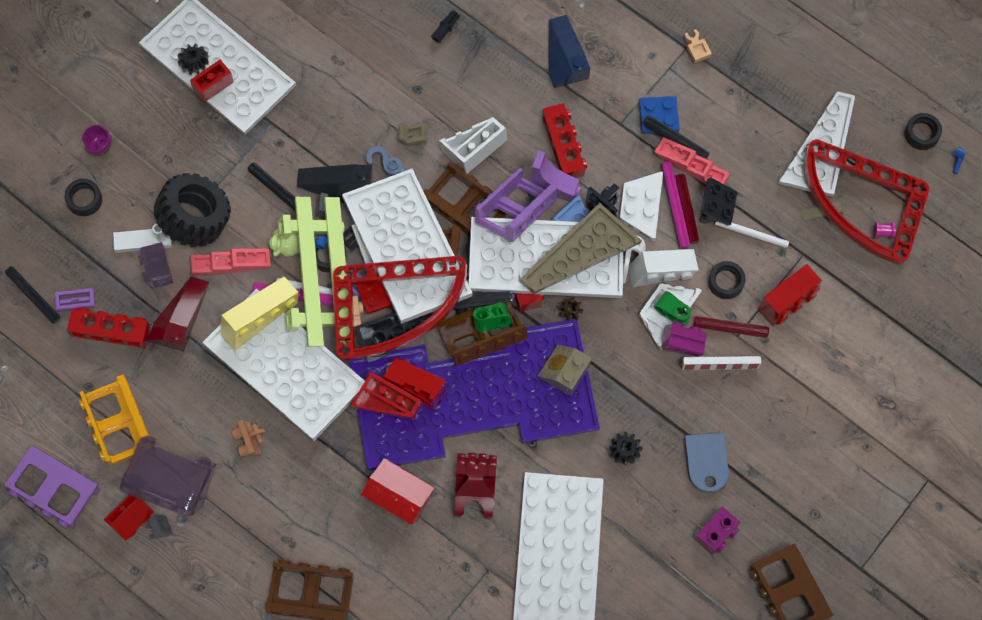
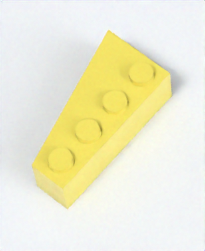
(257, 312)

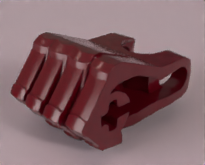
(475, 482)

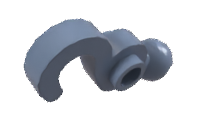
(391, 165)

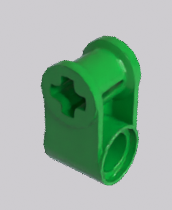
(671, 307)
(490, 317)

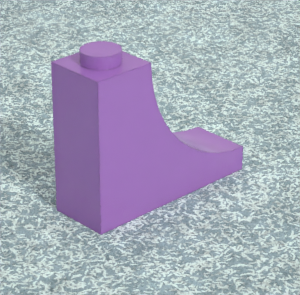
(546, 174)

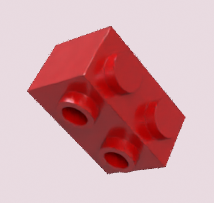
(211, 80)
(129, 516)

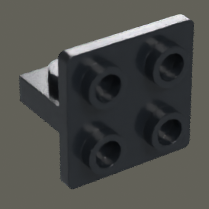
(608, 198)
(718, 203)

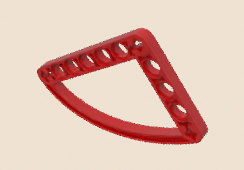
(845, 226)
(412, 335)

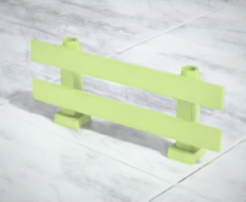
(306, 228)

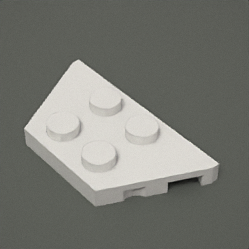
(641, 204)
(656, 322)

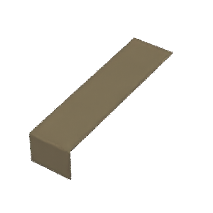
(817, 211)

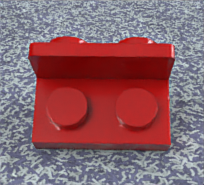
(373, 296)

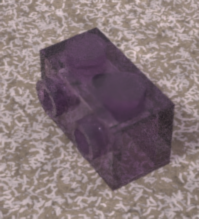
(156, 265)

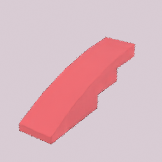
(690, 163)
(230, 262)

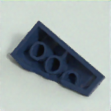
(566, 56)

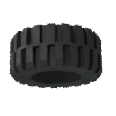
(200, 193)

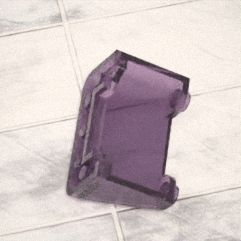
(167, 478)

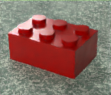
(790, 295)

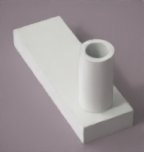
(134, 240)

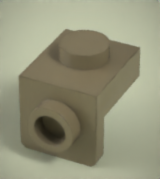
(413, 134)

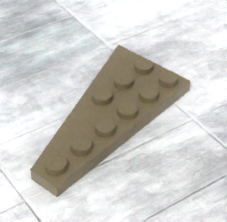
(587, 244)

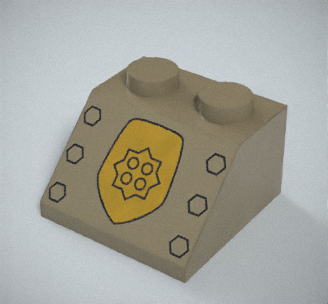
(565, 368)

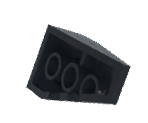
(334, 179)
(385, 329)

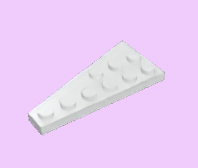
(831, 129)

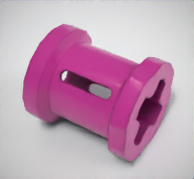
(884, 230)

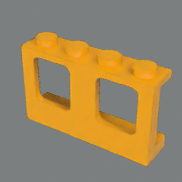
(127, 418)

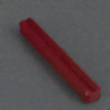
(687, 208)
(730, 326)

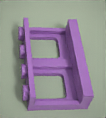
(523, 215)
(57, 475)

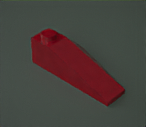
(178, 318)

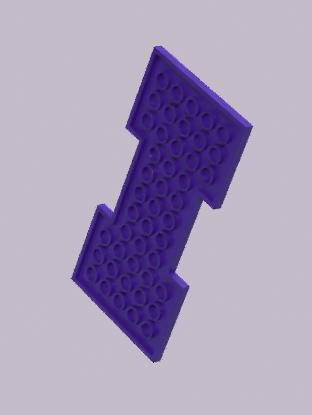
(482, 397)

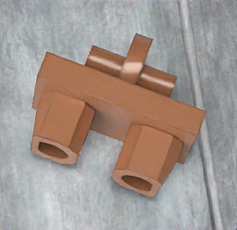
(251, 436)

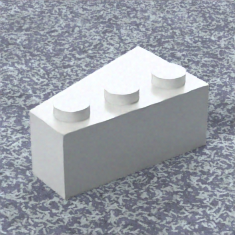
(475, 144)
(662, 266)

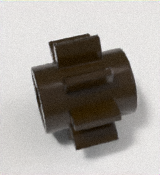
(572, 304)

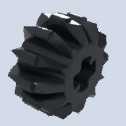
(191, 53)
(619, 442)

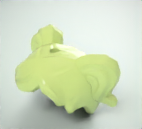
(285, 247)

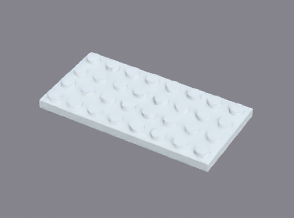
(257, 81)
(401, 226)
(500, 264)
(298, 380)
(558, 548)

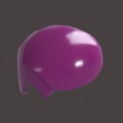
(96, 139)

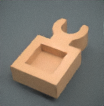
(697, 48)
(358, 308)

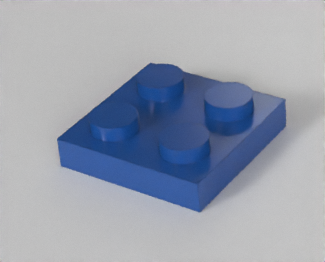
(660, 108)

